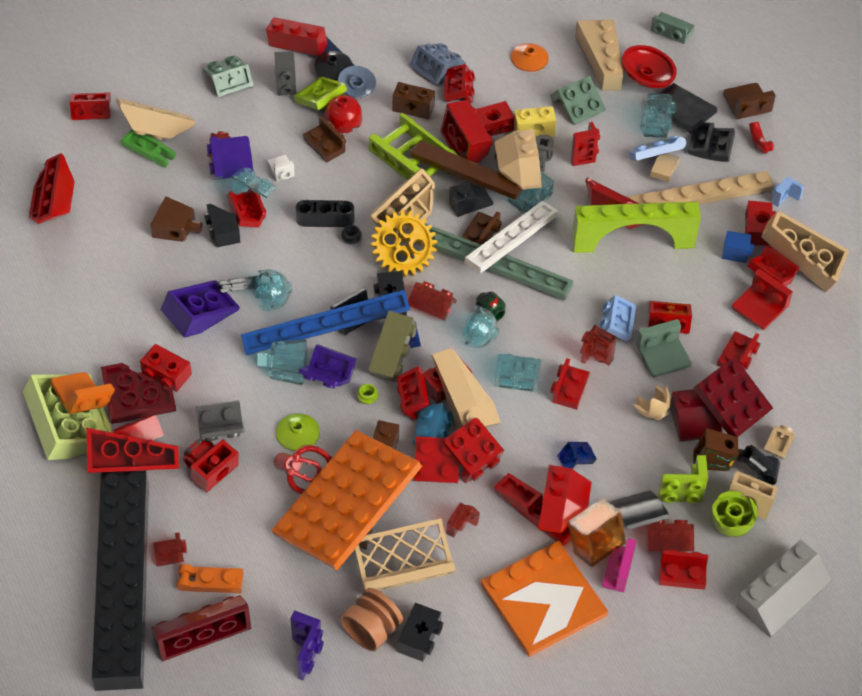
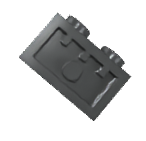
(220, 420)

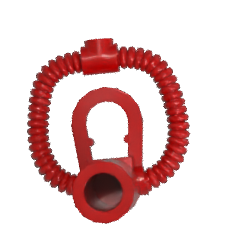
(292, 463)

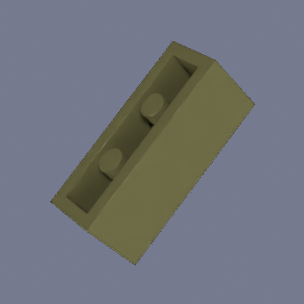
(392, 346)

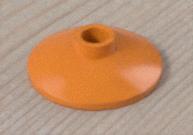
(529, 57)

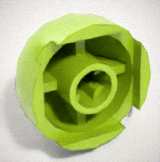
(733, 514)

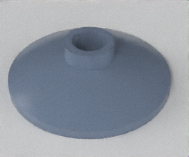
(357, 76)

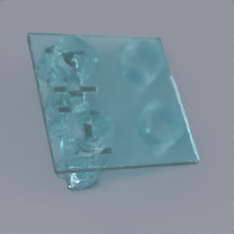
(247, 178)

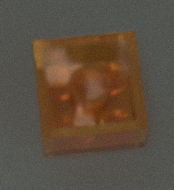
(597, 532)

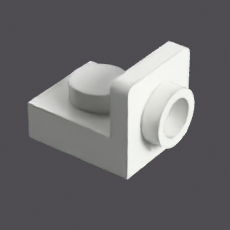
(281, 168)

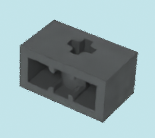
(285, 73)

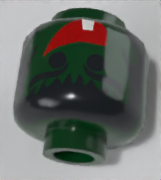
(492, 302)

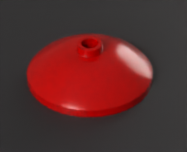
(649, 66)

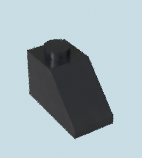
(468, 198)

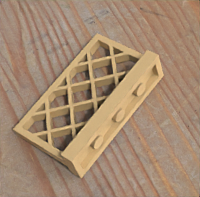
(414, 573)

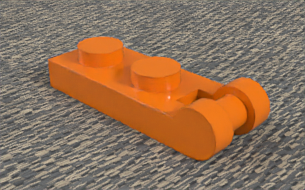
(210, 579)

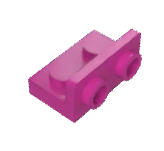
(619, 567)

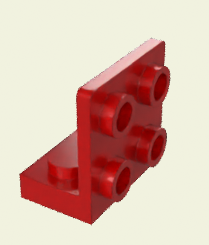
(763, 300)

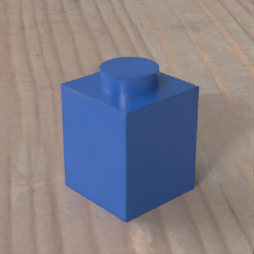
(737, 247)

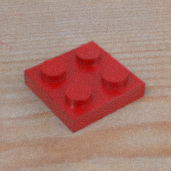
(436, 461)

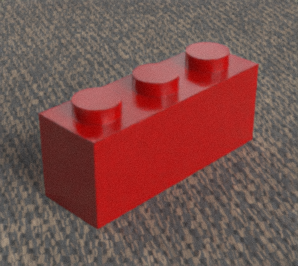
(296, 36)

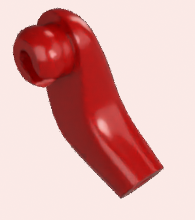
(758, 138)

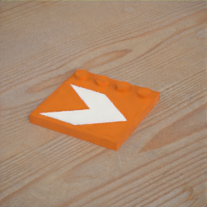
(544, 598)

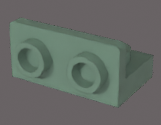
(672, 27)

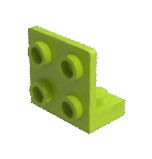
(685, 487)

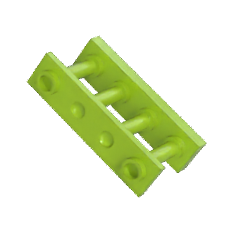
(395, 157)

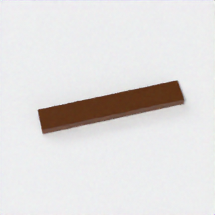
(465, 169)

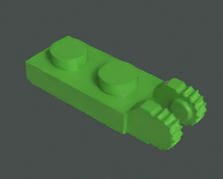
(148, 148)

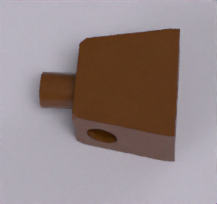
(174, 221)

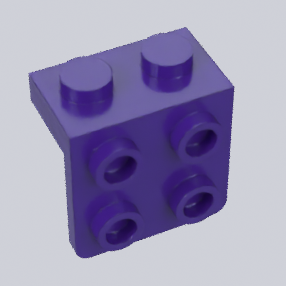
(229, 156)
(329, 367)

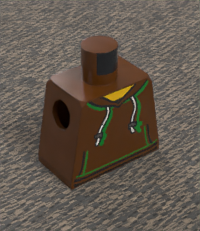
(719, 448)

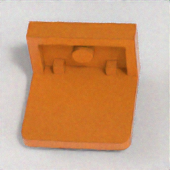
(80, 393)

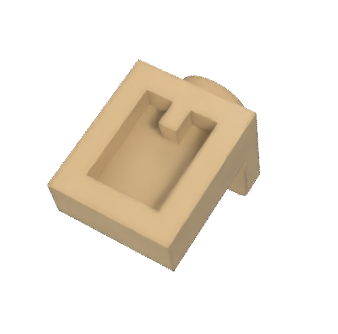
(780, 441)

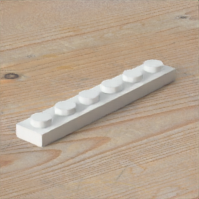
(510, 237)

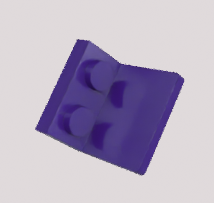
(307, 633)

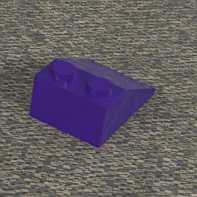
(197, 307)

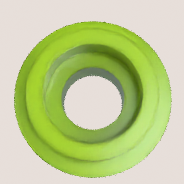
(367, 389)

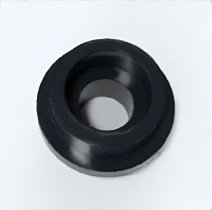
(351, 234)

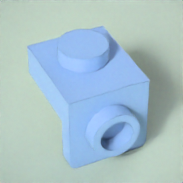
(787, 188)

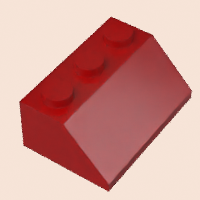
(465, 131)

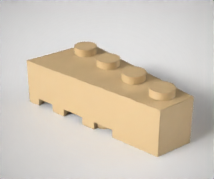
(601, 47)
(813, 253)

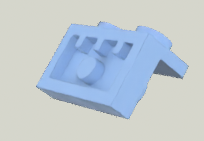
(618, 317)

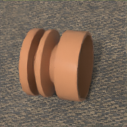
(371, 619)

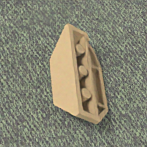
(153, 120)
(519, 159)
(412, 195)

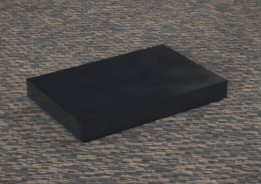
(690, 109)

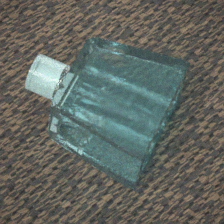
(285, 360)

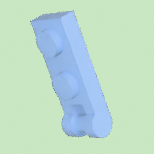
(658, 147)

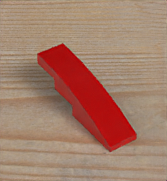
(527, 503)

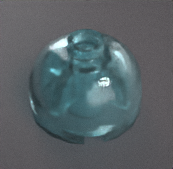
(272, 289)
(480, 328)

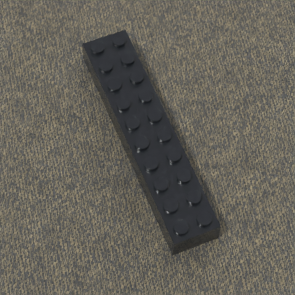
(121, 581)

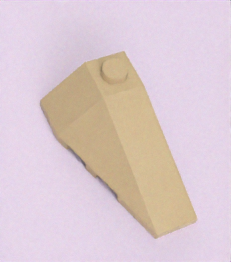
(463, 391)

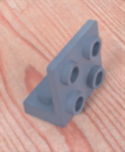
(434, 60)

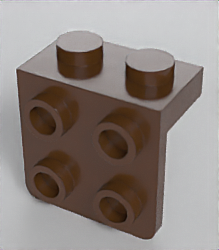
(749, 100)

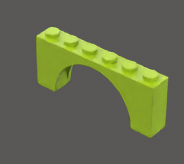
(596, 221)

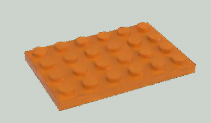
(346, 499)

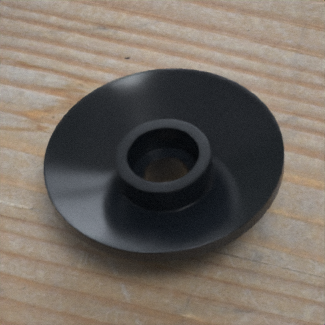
(331, 64)

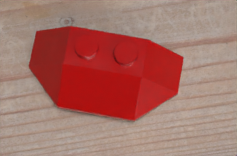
(52, 191)
(603, 195)
(564, 498)

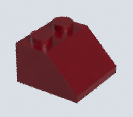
(691, 415)

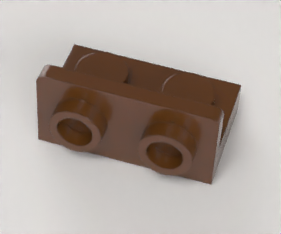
(326, 140)
(482, 227)

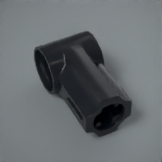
(765, 466)

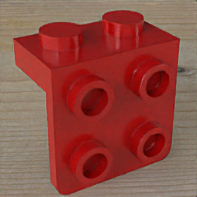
(474, 449)

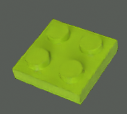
(320, 93)

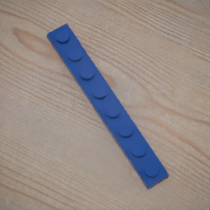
(326, 322)

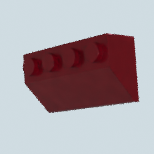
(201, 627)

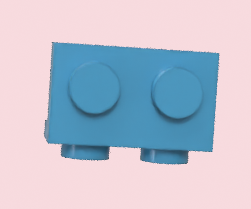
(433, 422)

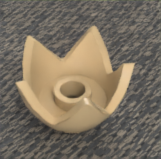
(657, 407)

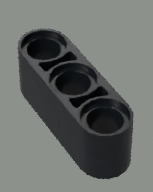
(325, 213)

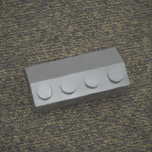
(784, 588)

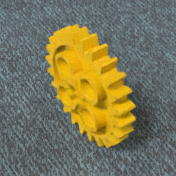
(419, 234)

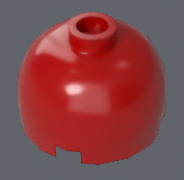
(343, 113)

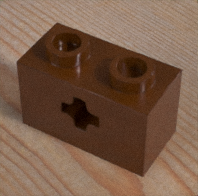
(413, 100)

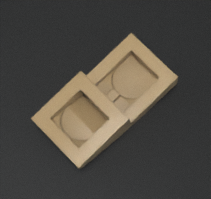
(664, 166)

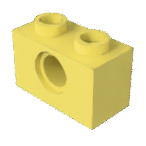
(539, 119)

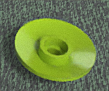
(293, 438)

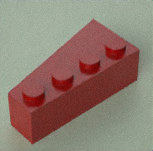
(126, 453)

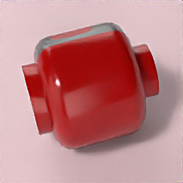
(196, 451)

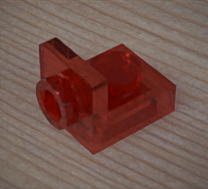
(460, 517)
(170, 551)

